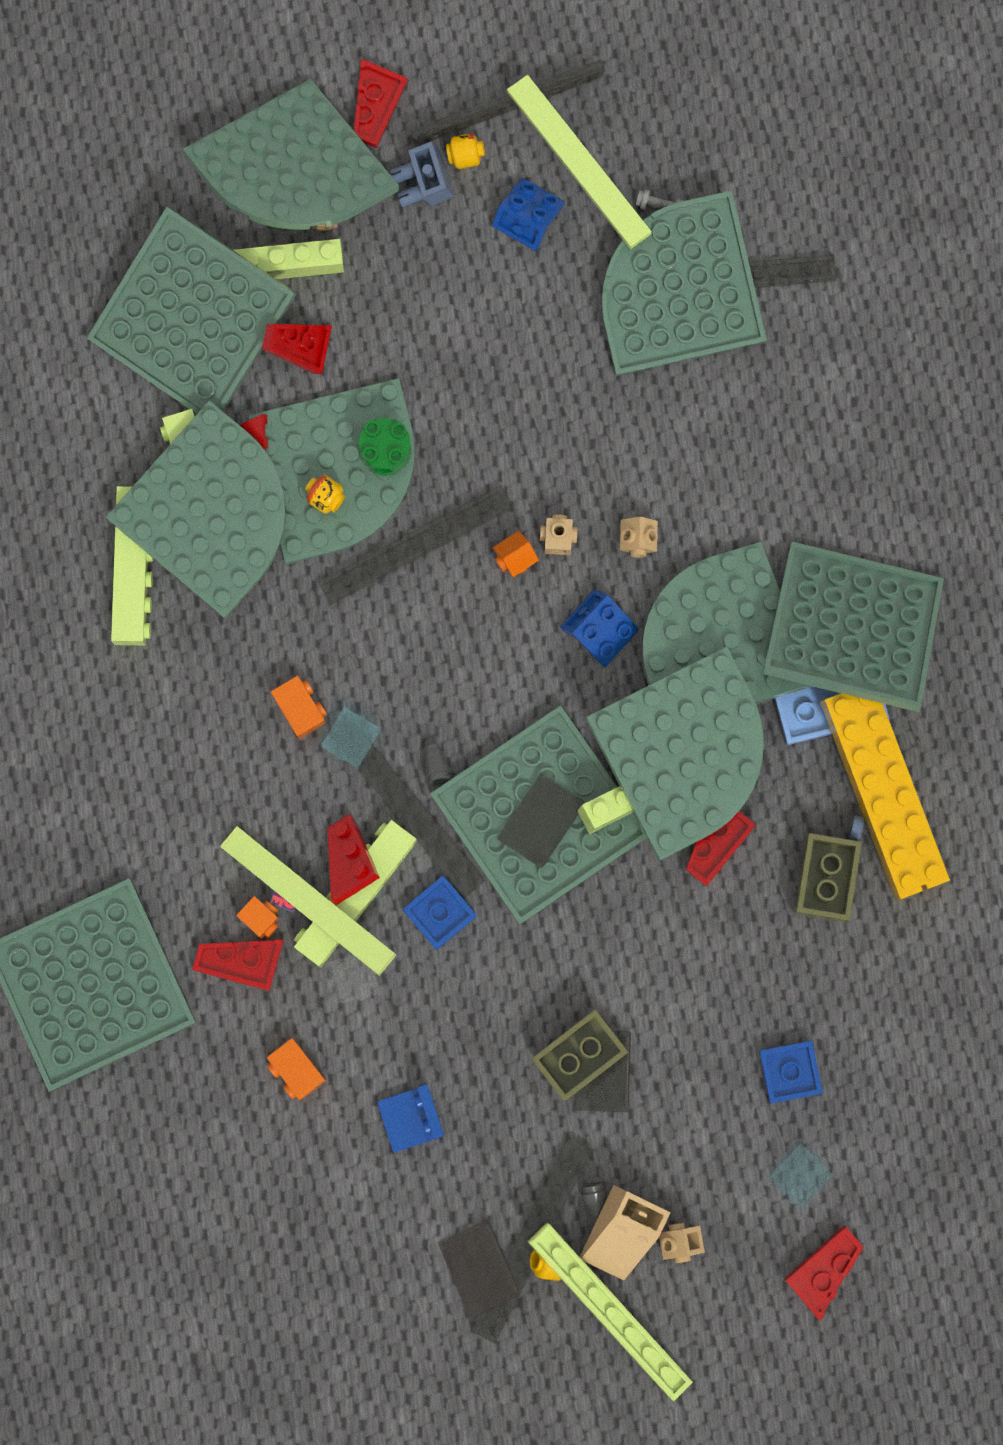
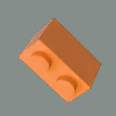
(299, 707)
(295, 1069)

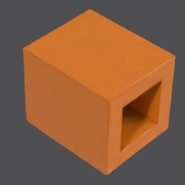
(515, 554)
(259, 917)

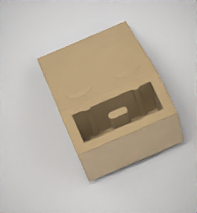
(623, 1233)

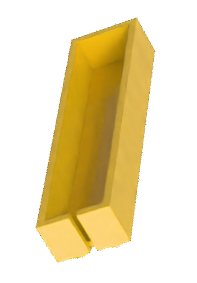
(885, 794)

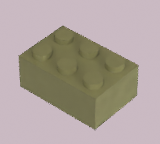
(827, 878)
(580, 1055)

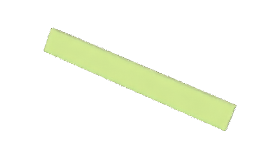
(579, 162)
(308, 901)
(609, 1311)

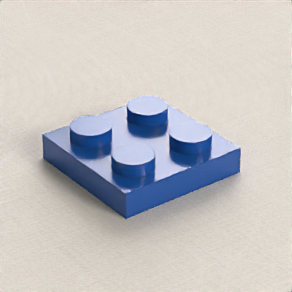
(439, 912)
(790, 1072)

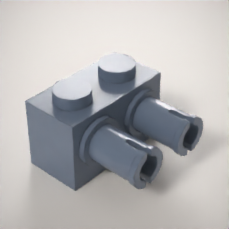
(431, 175)

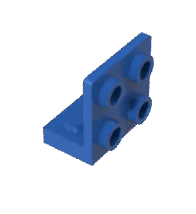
(527, 213)
(600, 626)
(410, 1118)

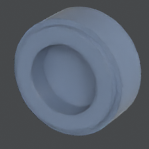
(856, 828)

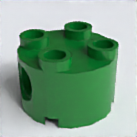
(384, 446)

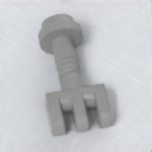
(644, 199)

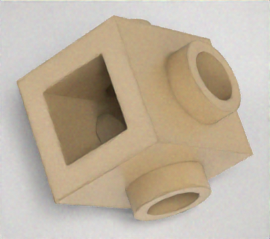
(638, 536)
(555, 543)
(676, 1245)

